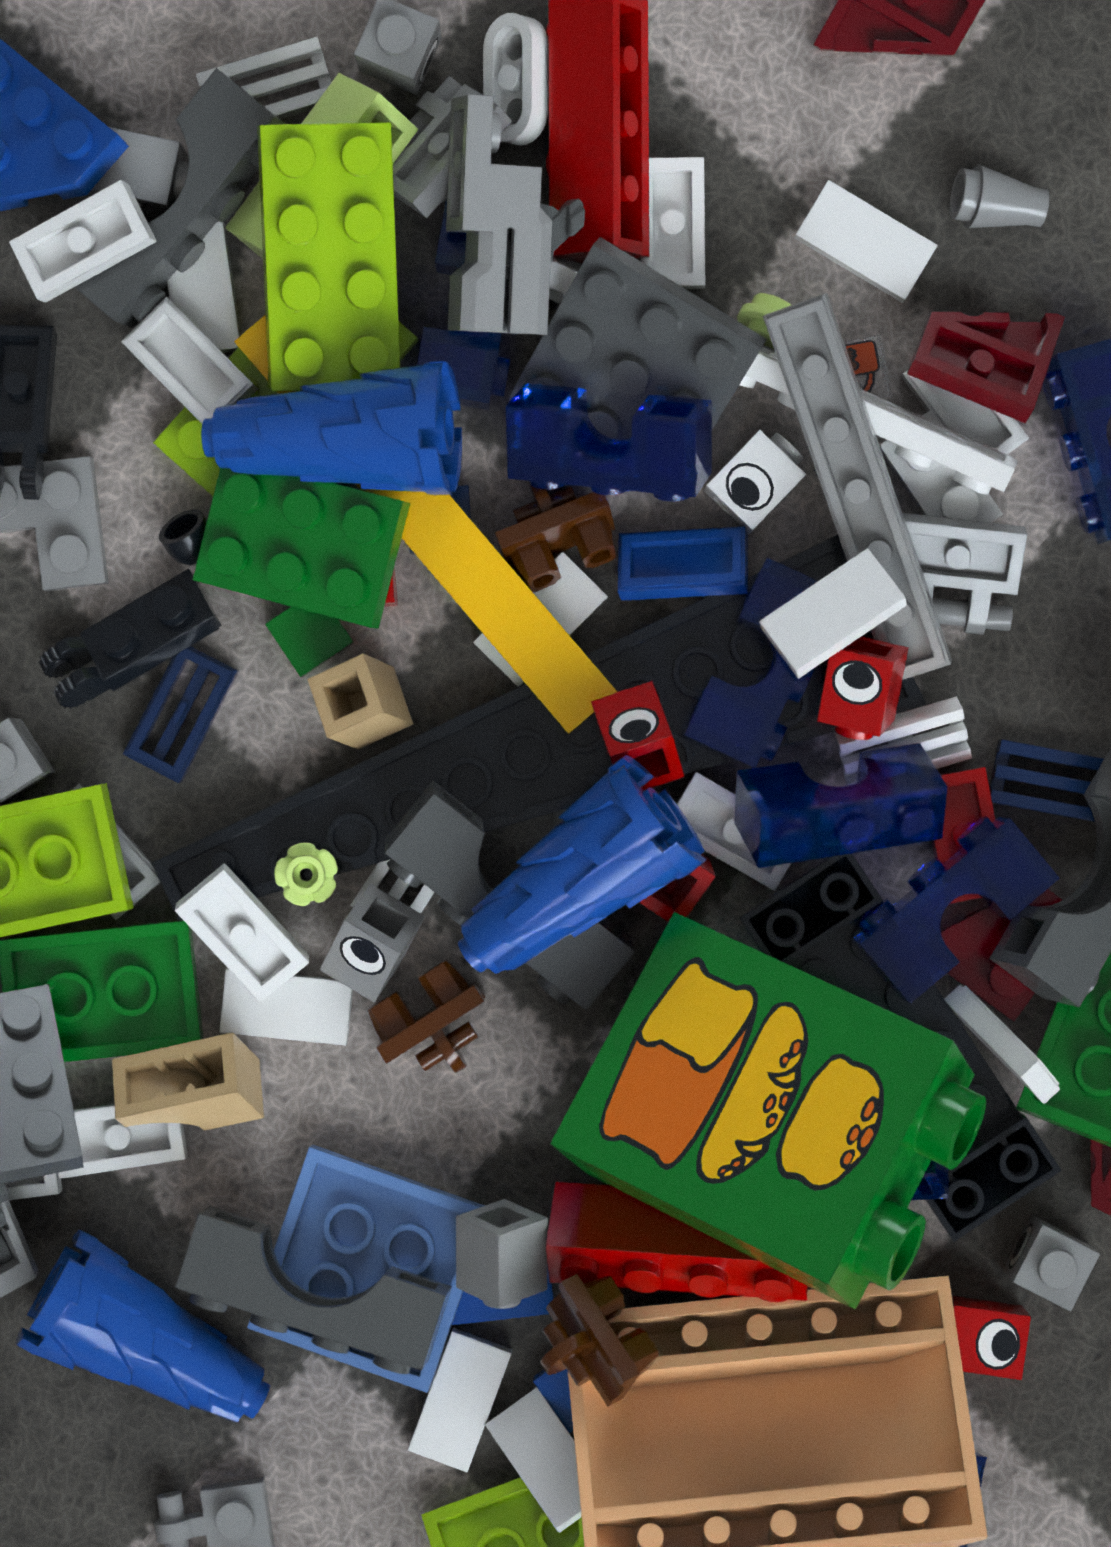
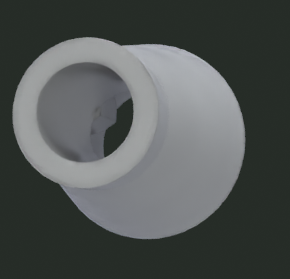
(996, 200)

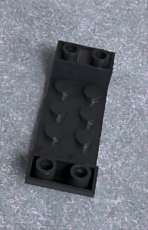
(813, 930)

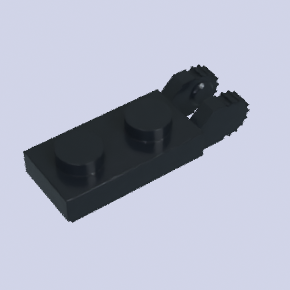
(26, 399)
(131, 640)

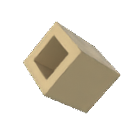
(360, 701)

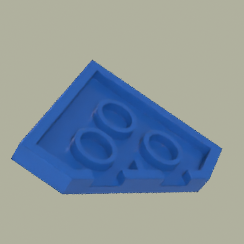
(47, 137)

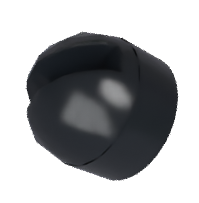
(184, 536)

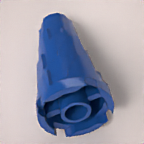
(370, 431)
(602, 855)
(132, 1332)

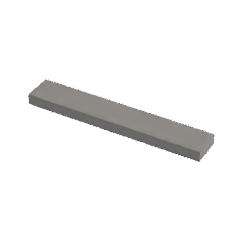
(854, 470)

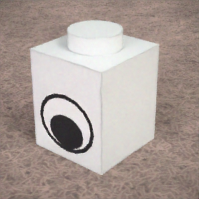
(756, 479)

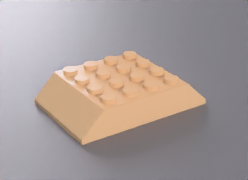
(786, 1427)

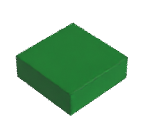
(308, 638)

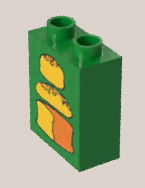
(772, 1111)

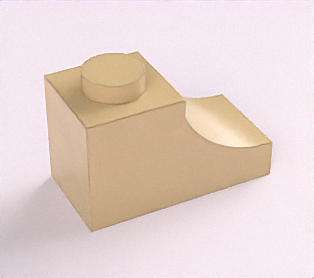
(189, 1083)

